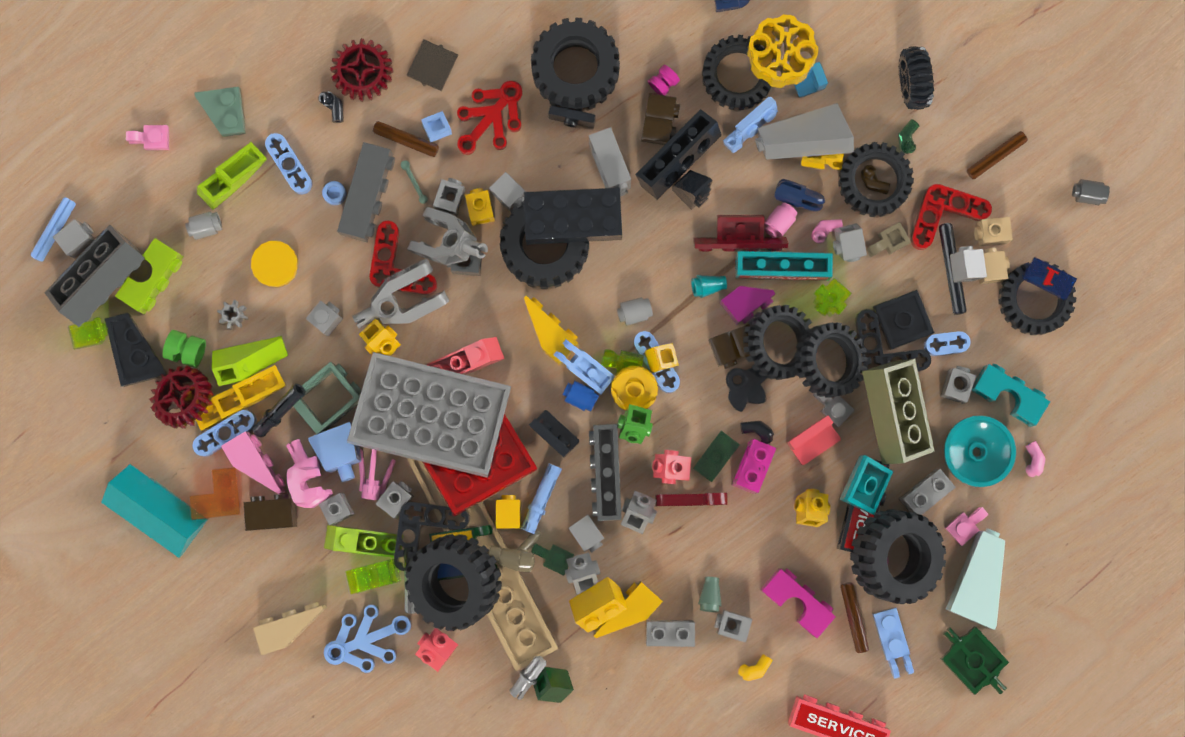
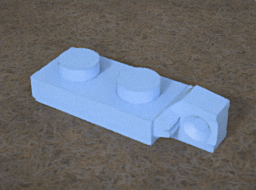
(749, 125)

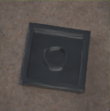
(903, 319)

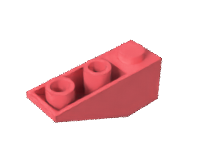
(472, 357)

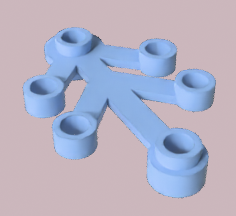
(363, 640)

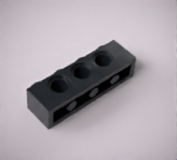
(678, 154)

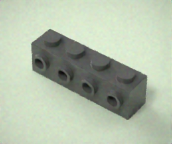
(365, 192)
(606, 467)

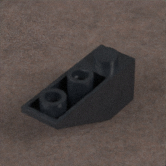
(693, 189)

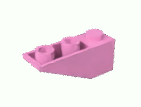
(248, 458)

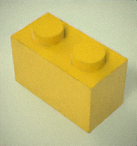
(598, 604)

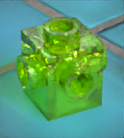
(836, 292)

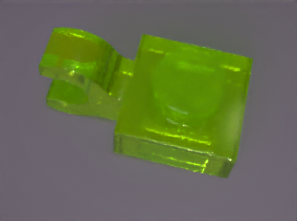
(626, 359)

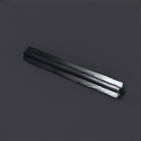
(956, 288)

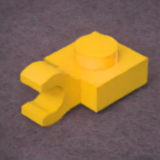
(834, 161)

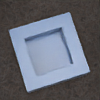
(436, 126)

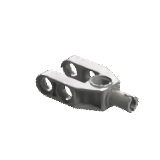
(456, 244)
(396, 314)

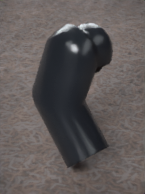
(333, 103)
(760, 428)

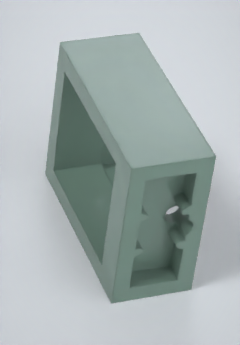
(309, 416)

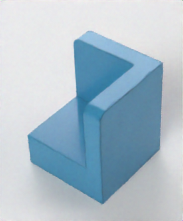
(813, 83)

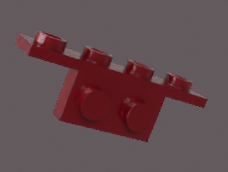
(740, 233)

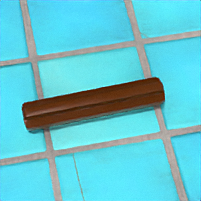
(405, 139)
(997, 155)
(854, 618)

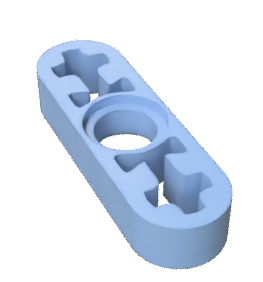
(279, 162)
(671, 374)
(212, 448)

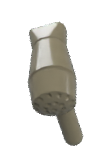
(519, 558)

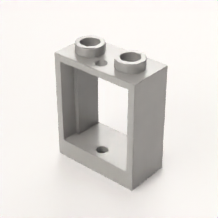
(610, 160)

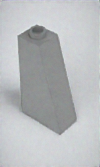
(807, 134)

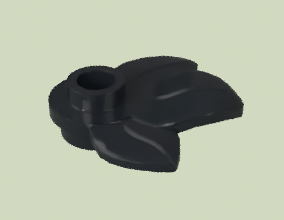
(748, 390)

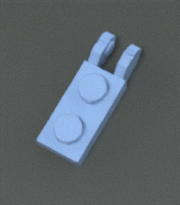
(586, 368)
(893, 640)

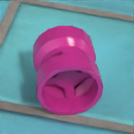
(663, 80)

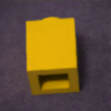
(508, 512)

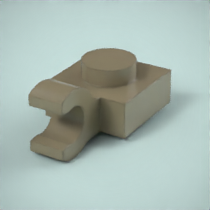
(891, 240)

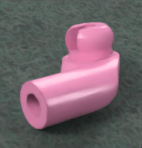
(823, 228)
(1037, 462)

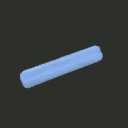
(54, 226)

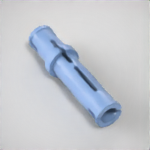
(542, 495)

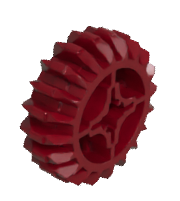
(352, 69)
(189, 399)

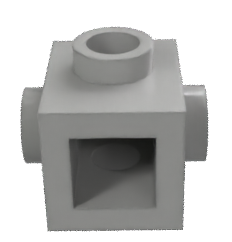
(638, 512)
(582, 572)

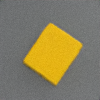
(661, 357)

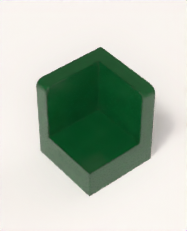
(553, 685)

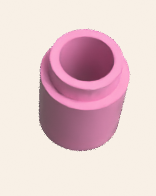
(780, 220)

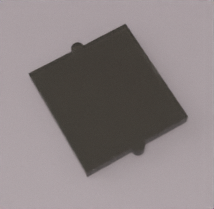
(432, 65)

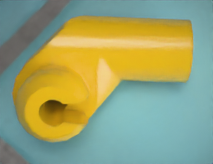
(757, 671)

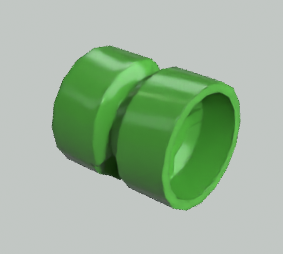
(186, 349)

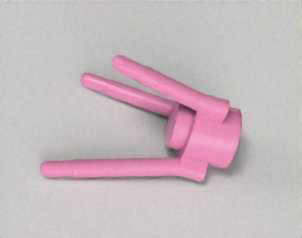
(372, 488)

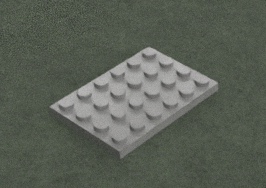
(429, 414)

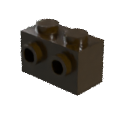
(270, 514)

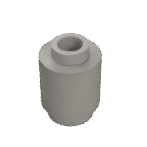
(204, 225)
(634, 311)

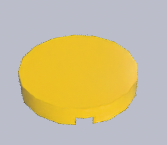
(274, 263)
(635, 387)

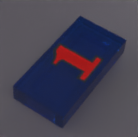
(1049, 278)

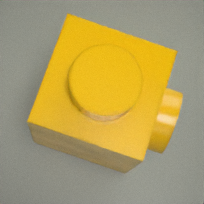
(479, 207)

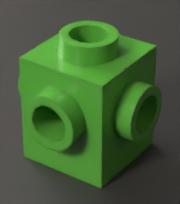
(635, 424)

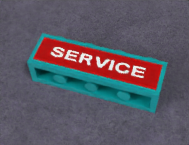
(784, 266)

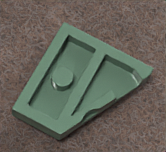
(224, 109)

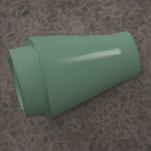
(710, 597)

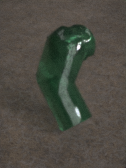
(905, 137)

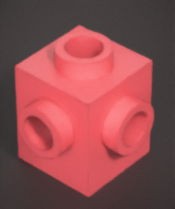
(671, 467)
(435, 649)

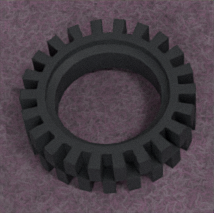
(714, 86)
(888, 155)
(1022, 321)
(756, 342)
(810, 371)

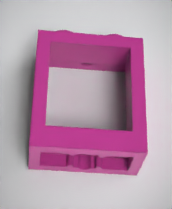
(750, 471)

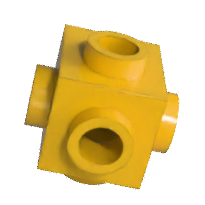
(379, 338)
(812, 508)

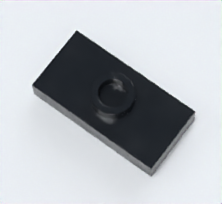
(572, 117)

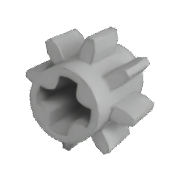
(230, 309)

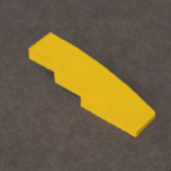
(242, 396)

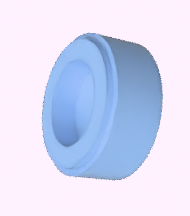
(334, 193)

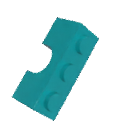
(1028, 403)

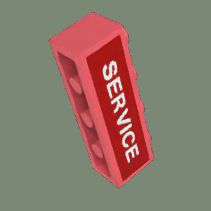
(830, 722)

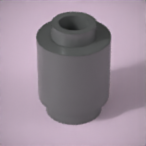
(1090, 192)

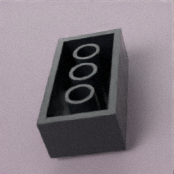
(573, 216)

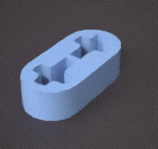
(946, 338)

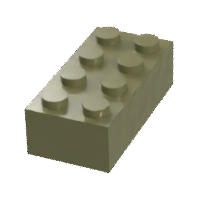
(898, 411)

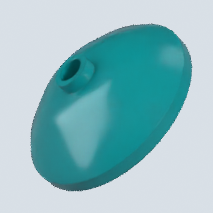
(995, 447)

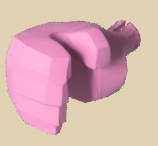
(302, 471)

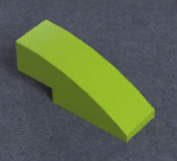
(231, 175)

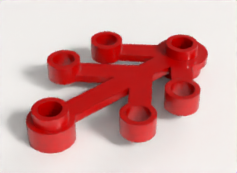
(492, 114)

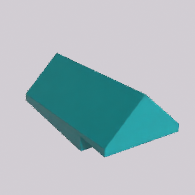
(152, 509)

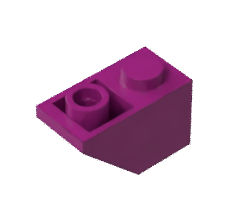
(744, 301)

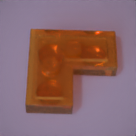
(223, 500)

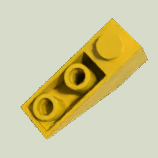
(548, 330)
(640, 605)

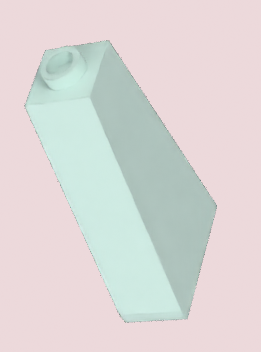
(979, 582)

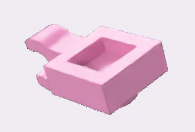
(154, 137)
(964, 527)

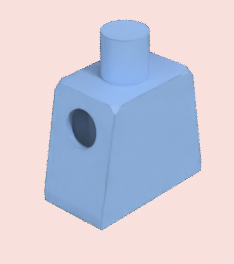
(336, 452)

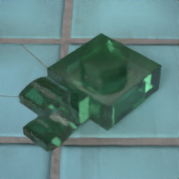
(554, 558)

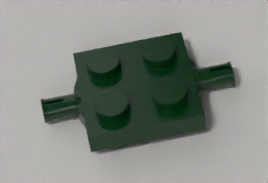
(974, 660)

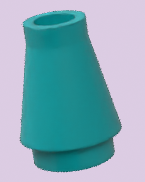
(707, 285)

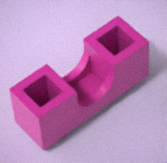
(815, 615)

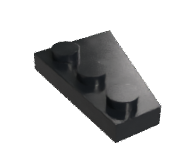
(132, 352)

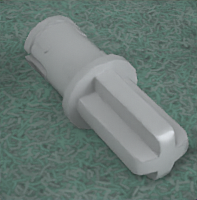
(528, 677)

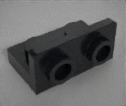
(554, 433)

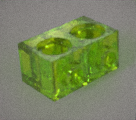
(372, 576)

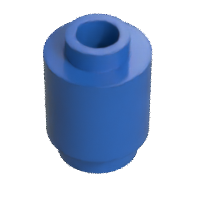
(580, 396)

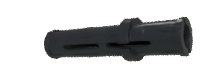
(273, 416)

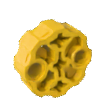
(798, 67)

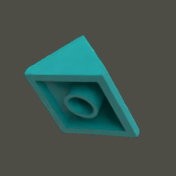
(866, 484)

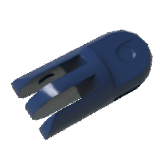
(798, 195)

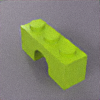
(142, 294)

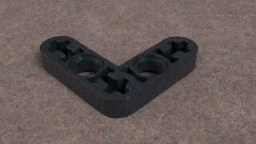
(884, 358)
(415, 525)

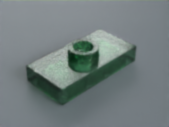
(716, 456)

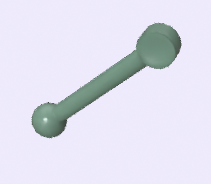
(405, 165)

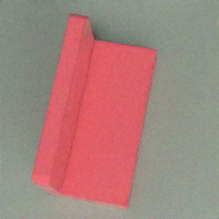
(814, 440)

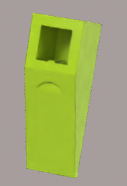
(247, 359)
(360, 541)

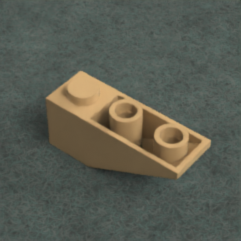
(281, 633)

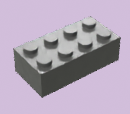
(94, 276)

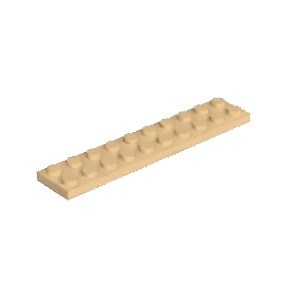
(515, 613)

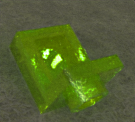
(88, 334)

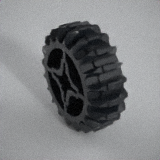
(916, 77)

